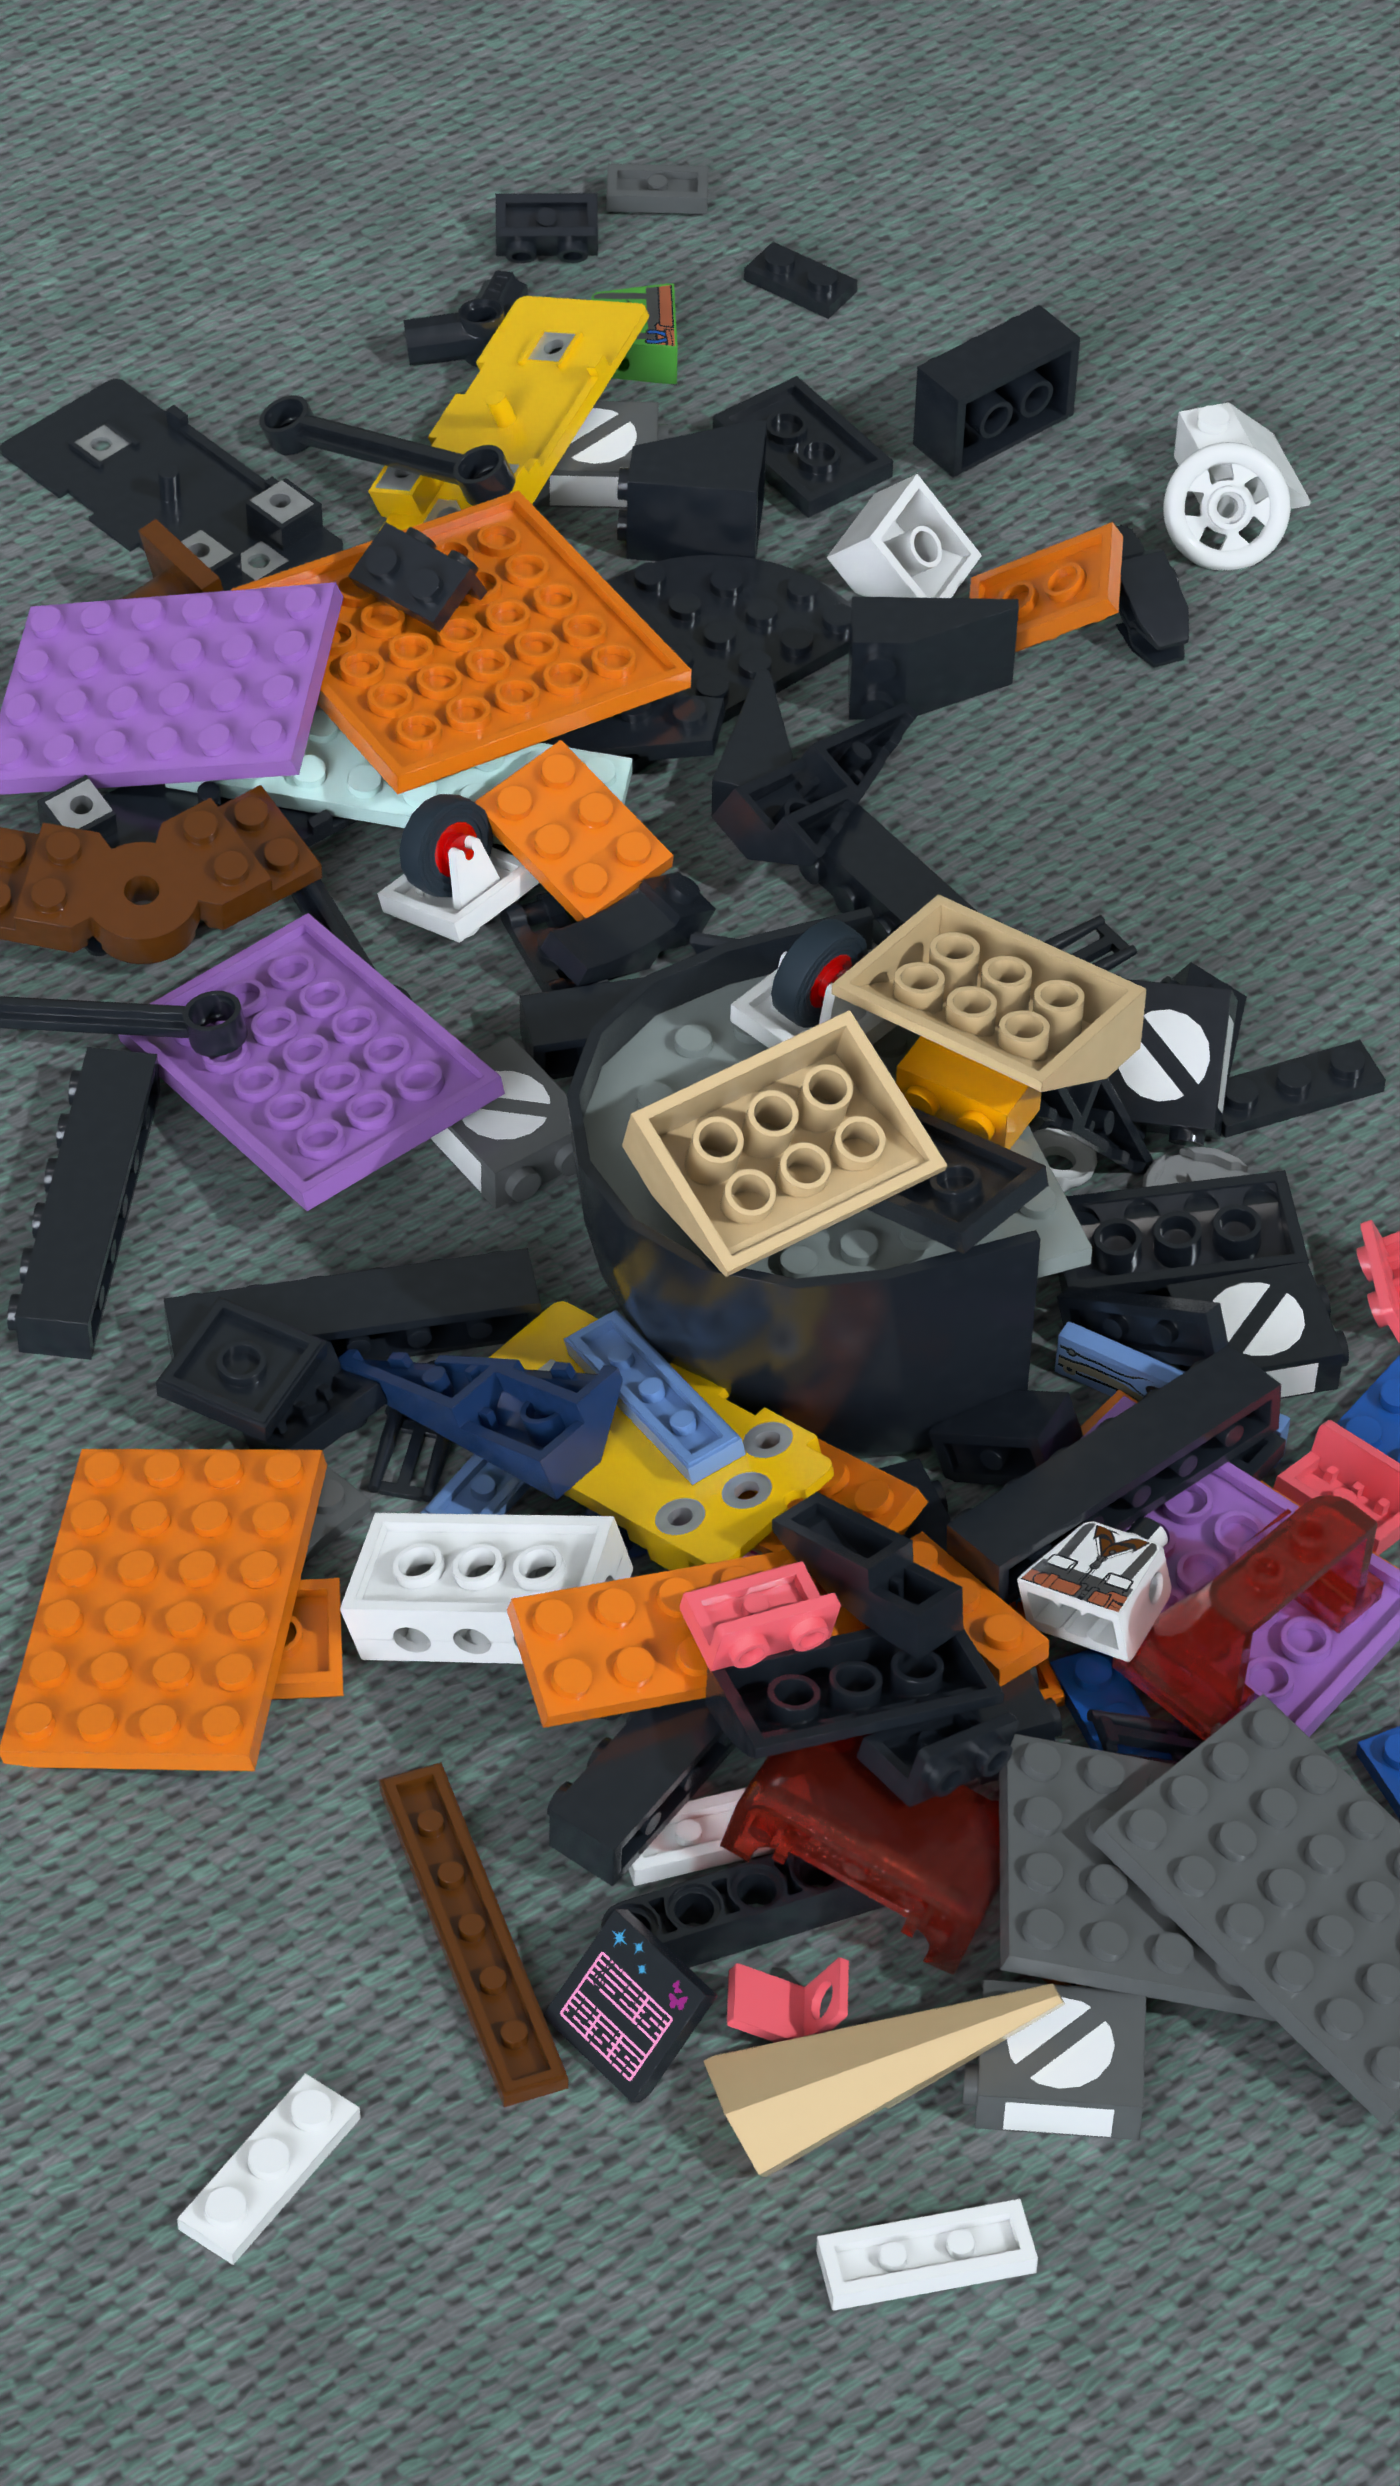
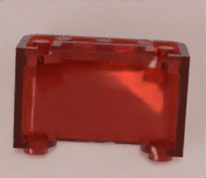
(921, 1860)

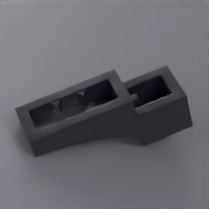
(631, 931)

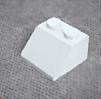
(1228, 424)
(904, 546)

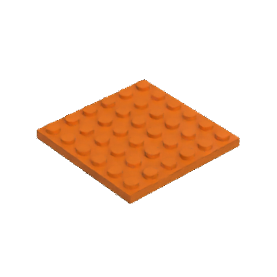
(505, 672)

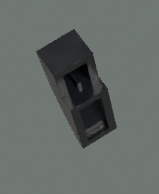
(872, 1574)

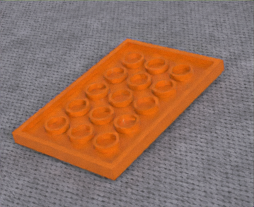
(165, 1610)

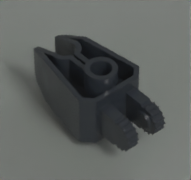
(1151, 604)

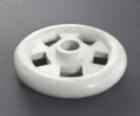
(1271, 511)

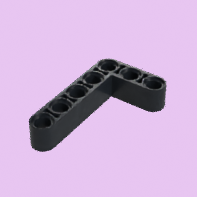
(723, 1908)

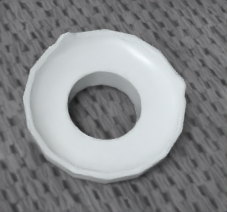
(1081, 1156)

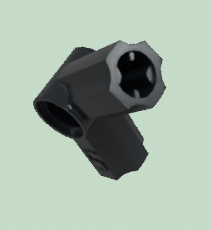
(469, 330)

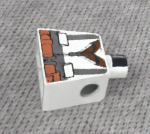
(1100, 1587)

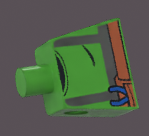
(655, 349)

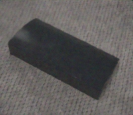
(1186, 1232)
(845, 1691)

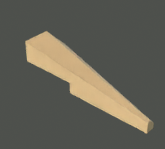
(816, 2086)

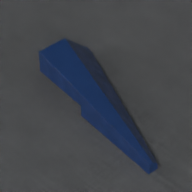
(524, 1421)

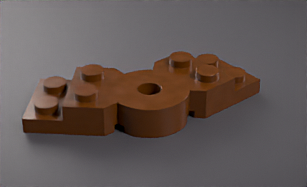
(203, 867)

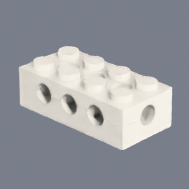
(445, 1580)

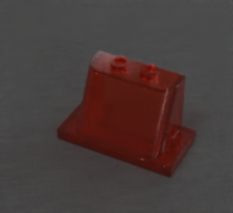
(1202, 1641)

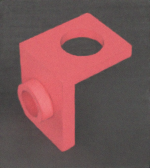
(783, 2009)

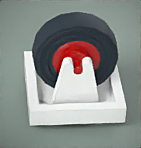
(452, 871)
(800, 989)

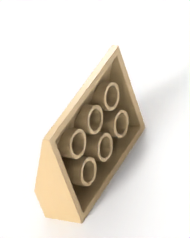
(999, 997)
(781, 1145)

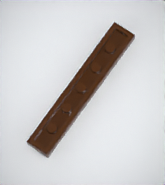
(473, 1935)

